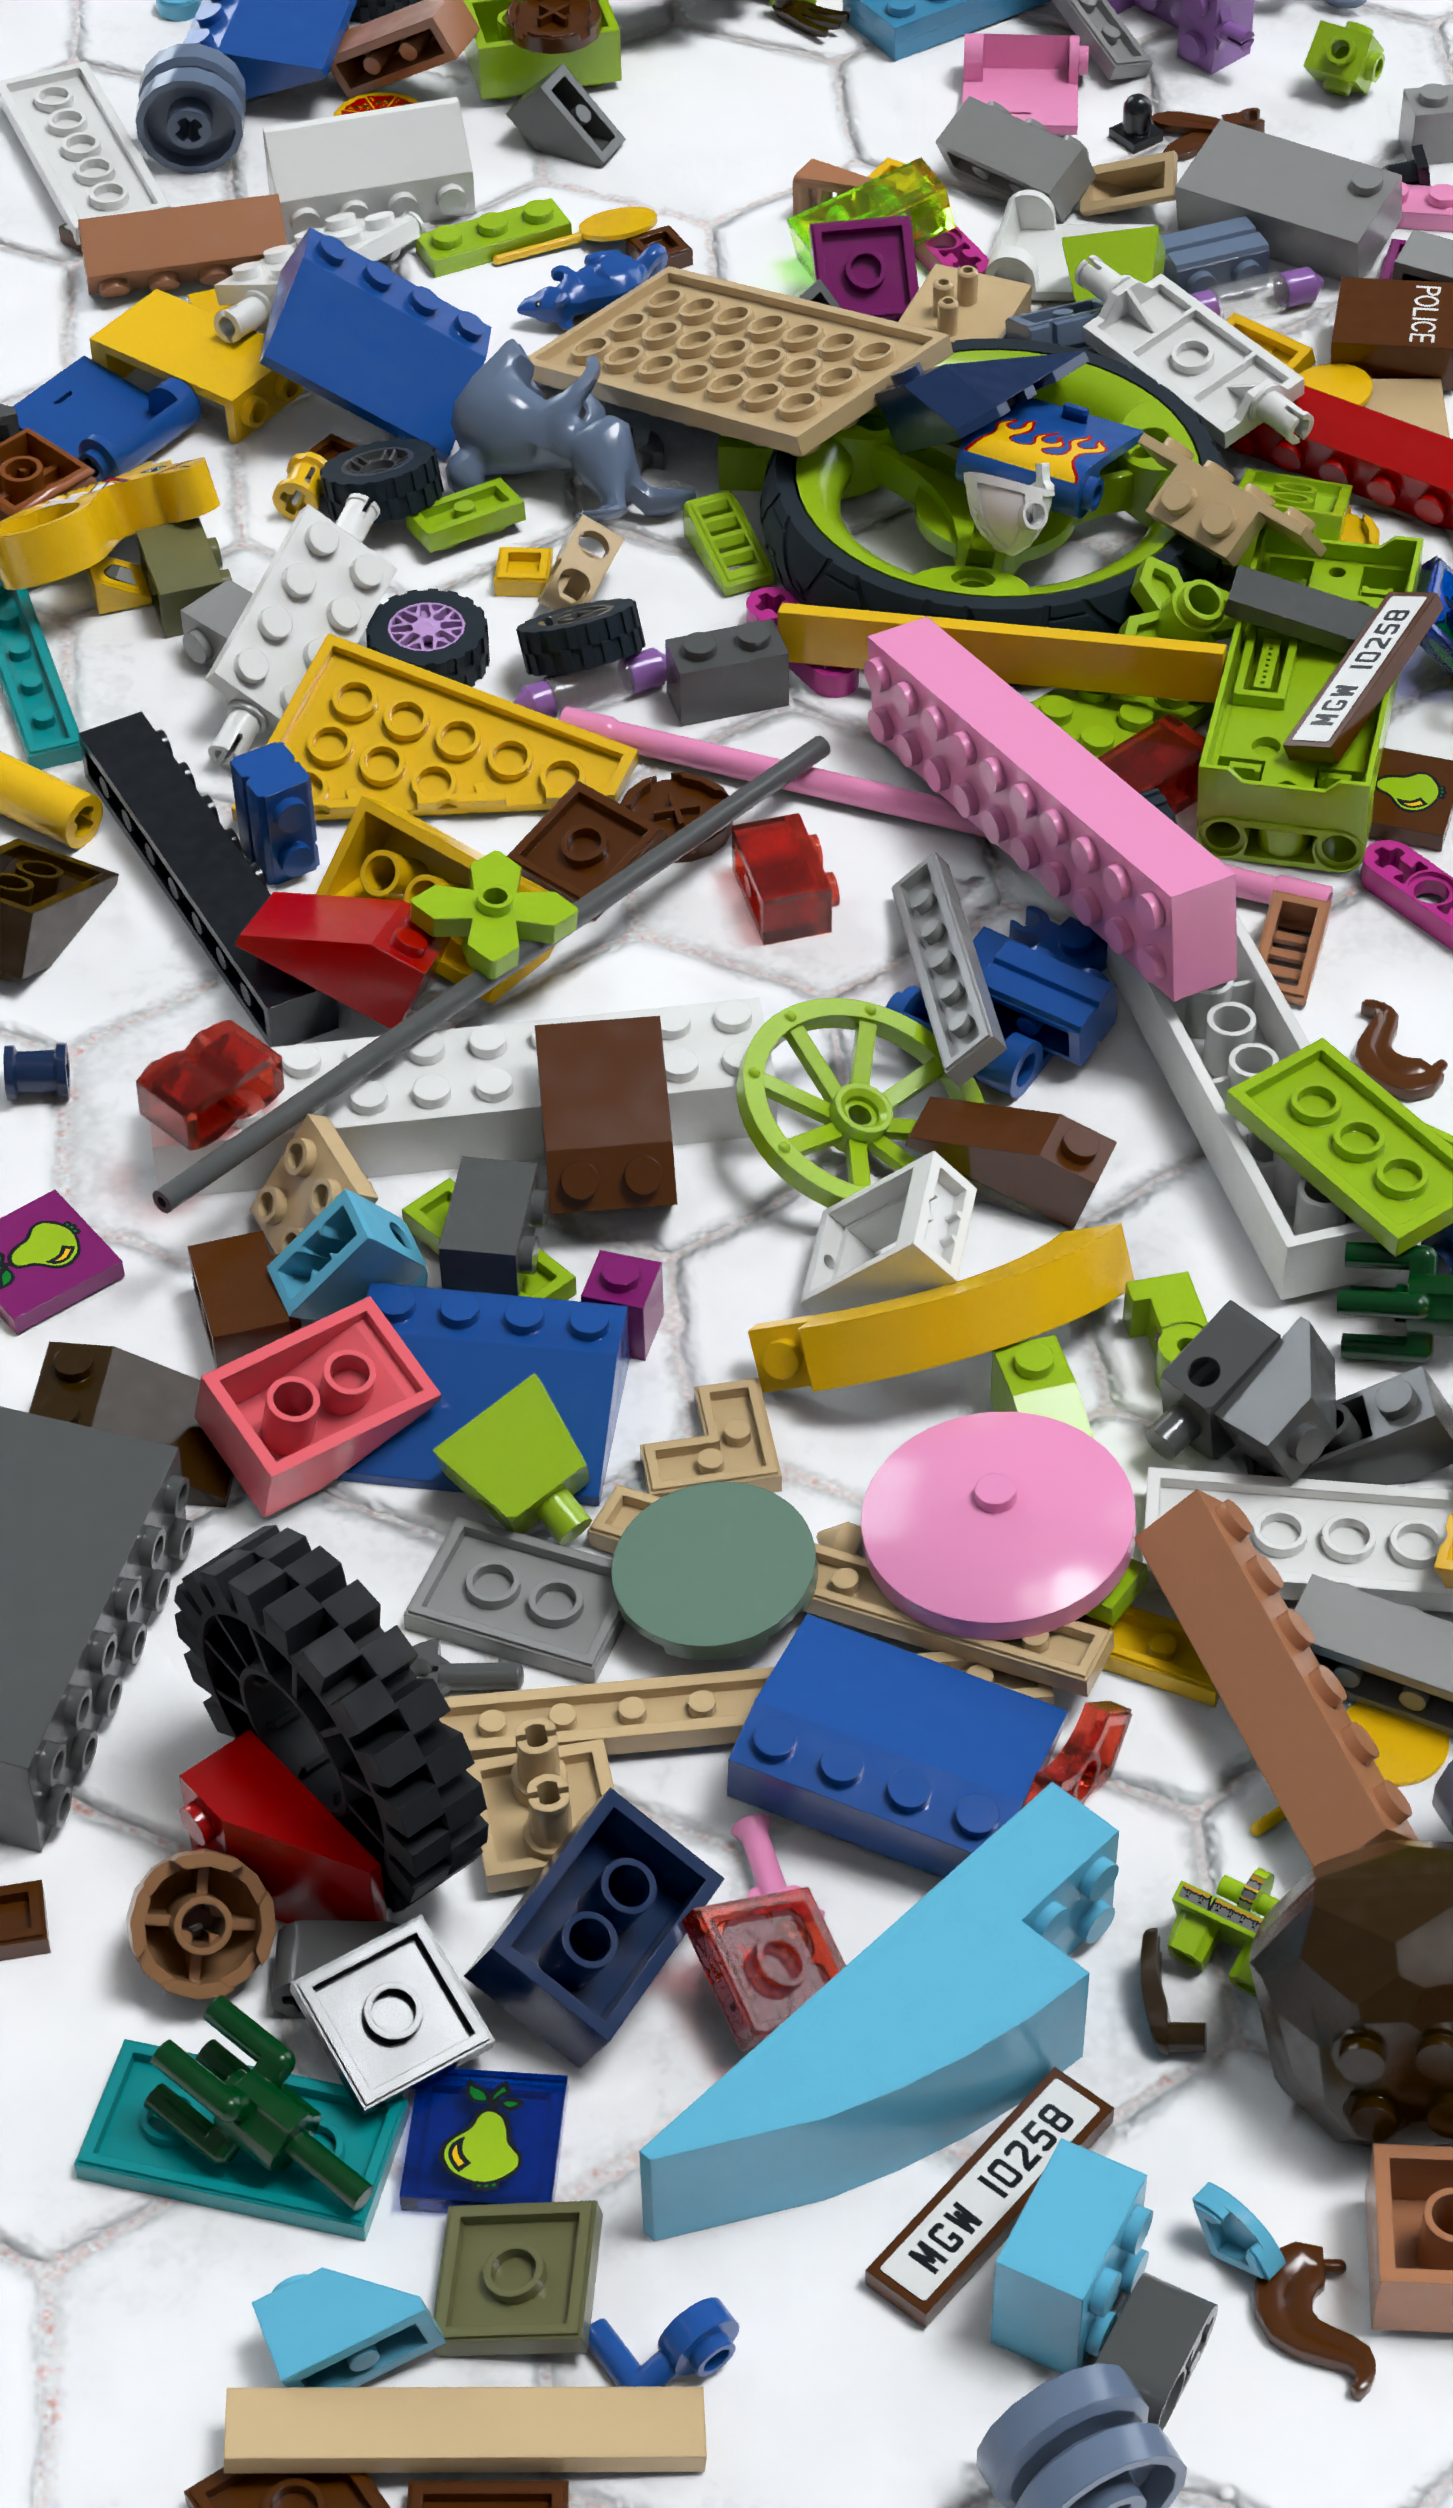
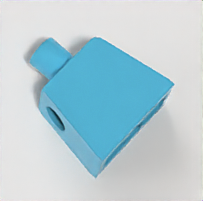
(341, 1255)

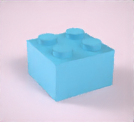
(1070, 2259)

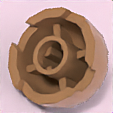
(232, 1919)

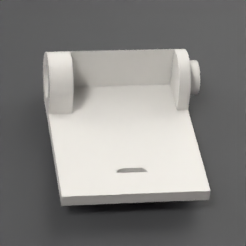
(1031, 246)

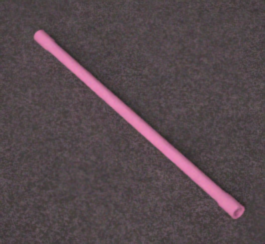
(859, 791)

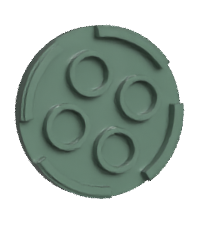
(714, 1570)

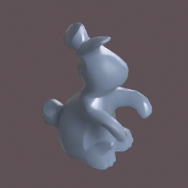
(513, 430)

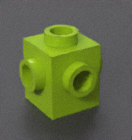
(1345, 58)

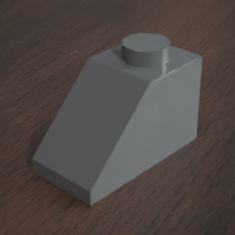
(565, 120)
(1286, 1404)

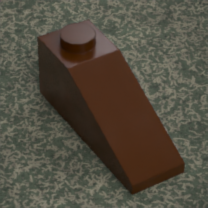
(1017, 1151)

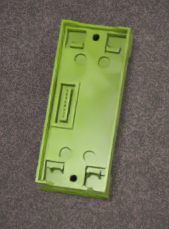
(1249, 792)

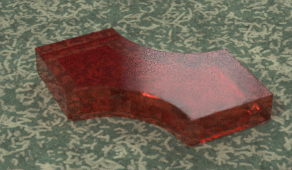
(1089, 1752)

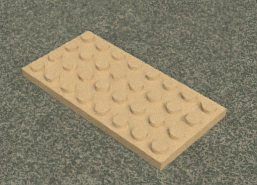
(738, 359)

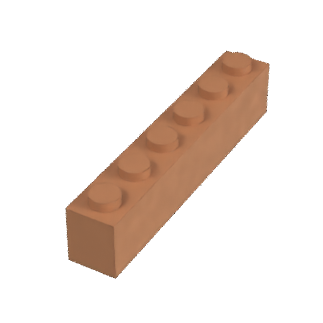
(1272, 1681)

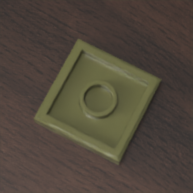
(518, 2278)

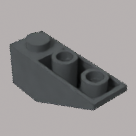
(1384, 1434)

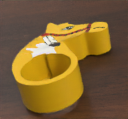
(89, 522)

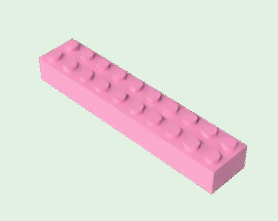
(1054, 809)

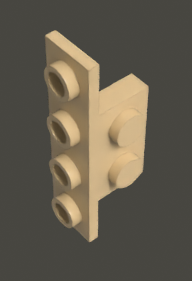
(1215, 512)

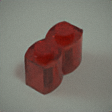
(210, 1084)

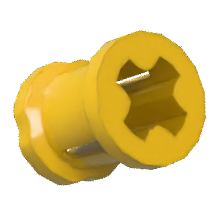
(286, 489)

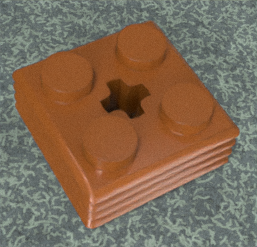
(36, 472)

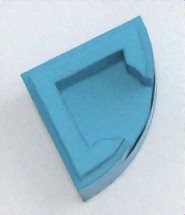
(1236, 2233)

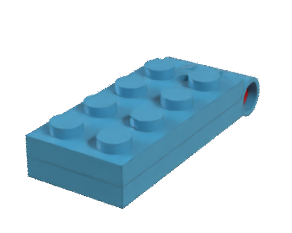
(916, 25)

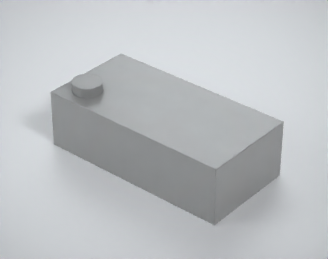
(1299, 198)

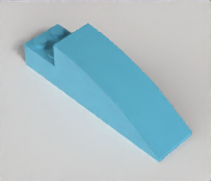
(909, 2040)

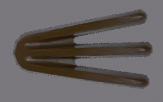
(809, 17)
(1166, 2035)

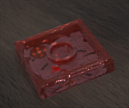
(763, 1958)

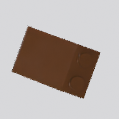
(605, 1115)

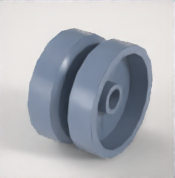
(191, 108)
(1081, 2446)

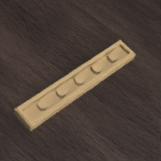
(464, 2429)

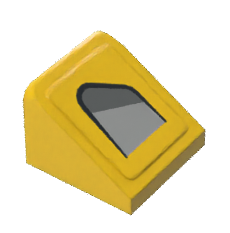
(118, 585)

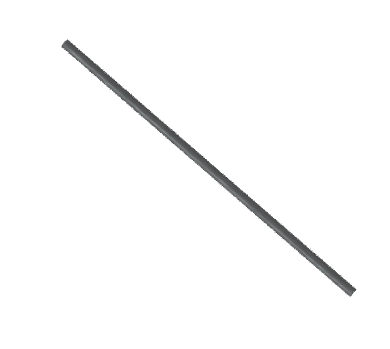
(476, 984)

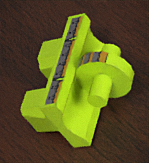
(1207, 1919)

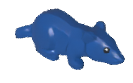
(593, 287)

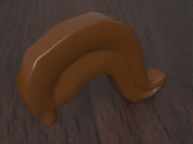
(1397, 1074)
(1290, 2324)

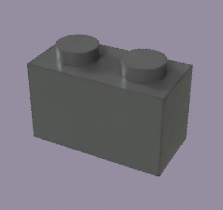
(727, 672)
(492, 1226)

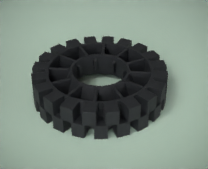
(335, 1703)

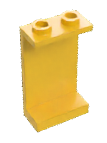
(181, 343)

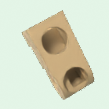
(576, 569)

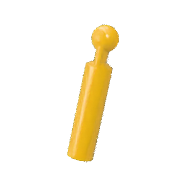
(48, 803)

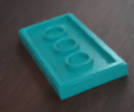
(142, 2154)

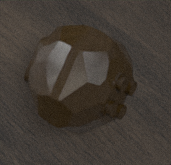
(1362, 1993)

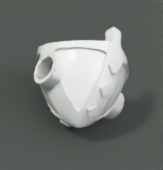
(1009, 511)

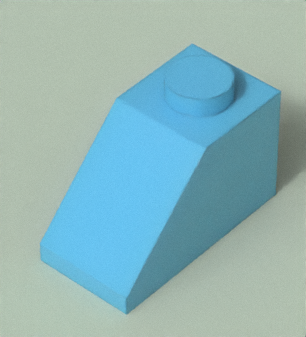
(342, 2329)

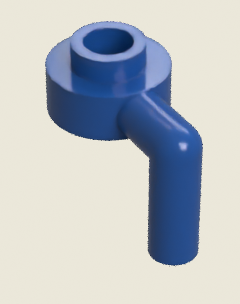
(692, 2343)

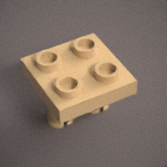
(307, 1181)
(536, 1800)

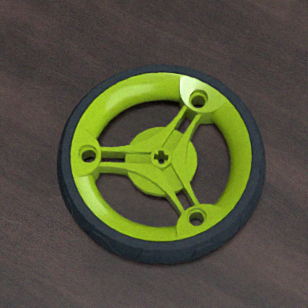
(829, 568)

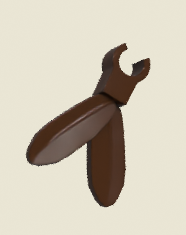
(1200, 127)

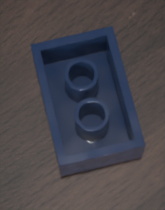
(594, 1928)

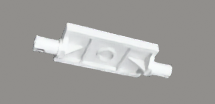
(255, 283)
(1194, 354)
(313, 587)

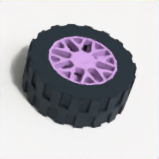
(433, 633)

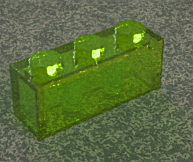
(901, 192)

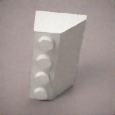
(372, 164)

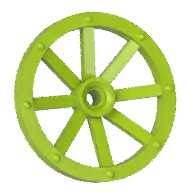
(853, 1116)

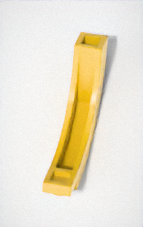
(947, 1323)

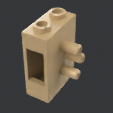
(967, 303)

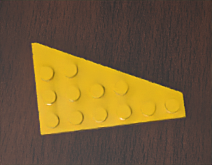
(432, 742)

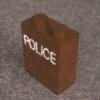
(1395, 328)

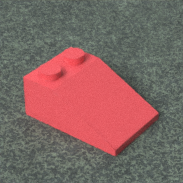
(312, 1404)

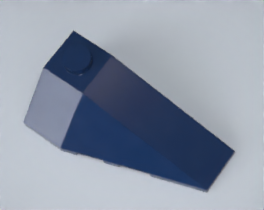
(963, 397)

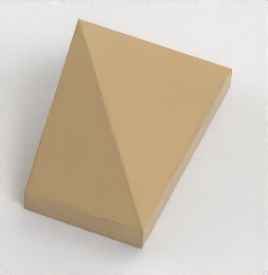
(1131, 184)

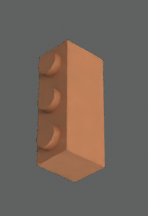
(402, 45)

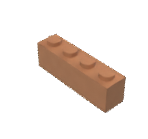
(177, 244)

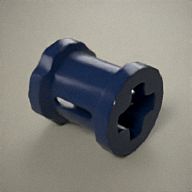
(36, 1071)

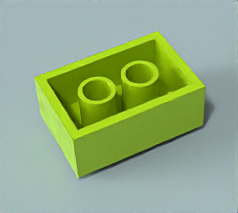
(508, 70)

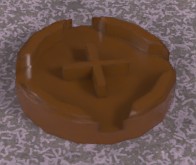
(553, 24)
(676, 804)

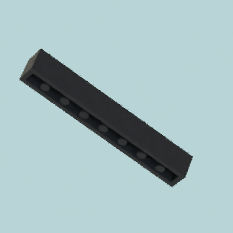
(199, 871)

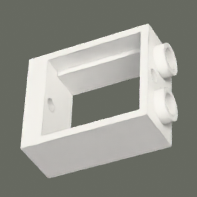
(918, 1206)

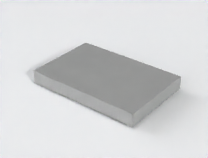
(519, 1600)

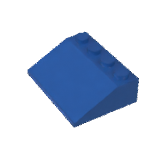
(274, 40)
(372, 341)
(481, 1350)
(889, 1748)

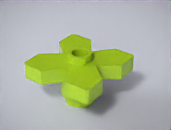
(1177, 608)
(493, 915)

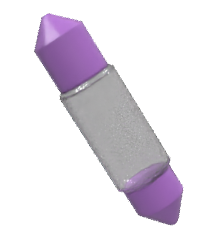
(1262, 293)
(596, 686)

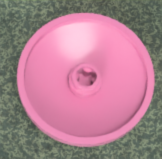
(998, 1525)

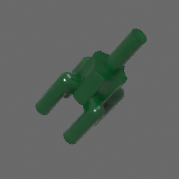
(1421, 1304)
(248, 2104)

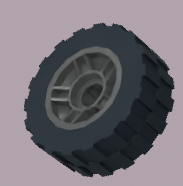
(393, 473)
(581, 637)

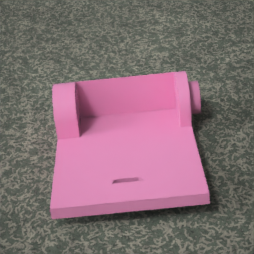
(1027, 76)

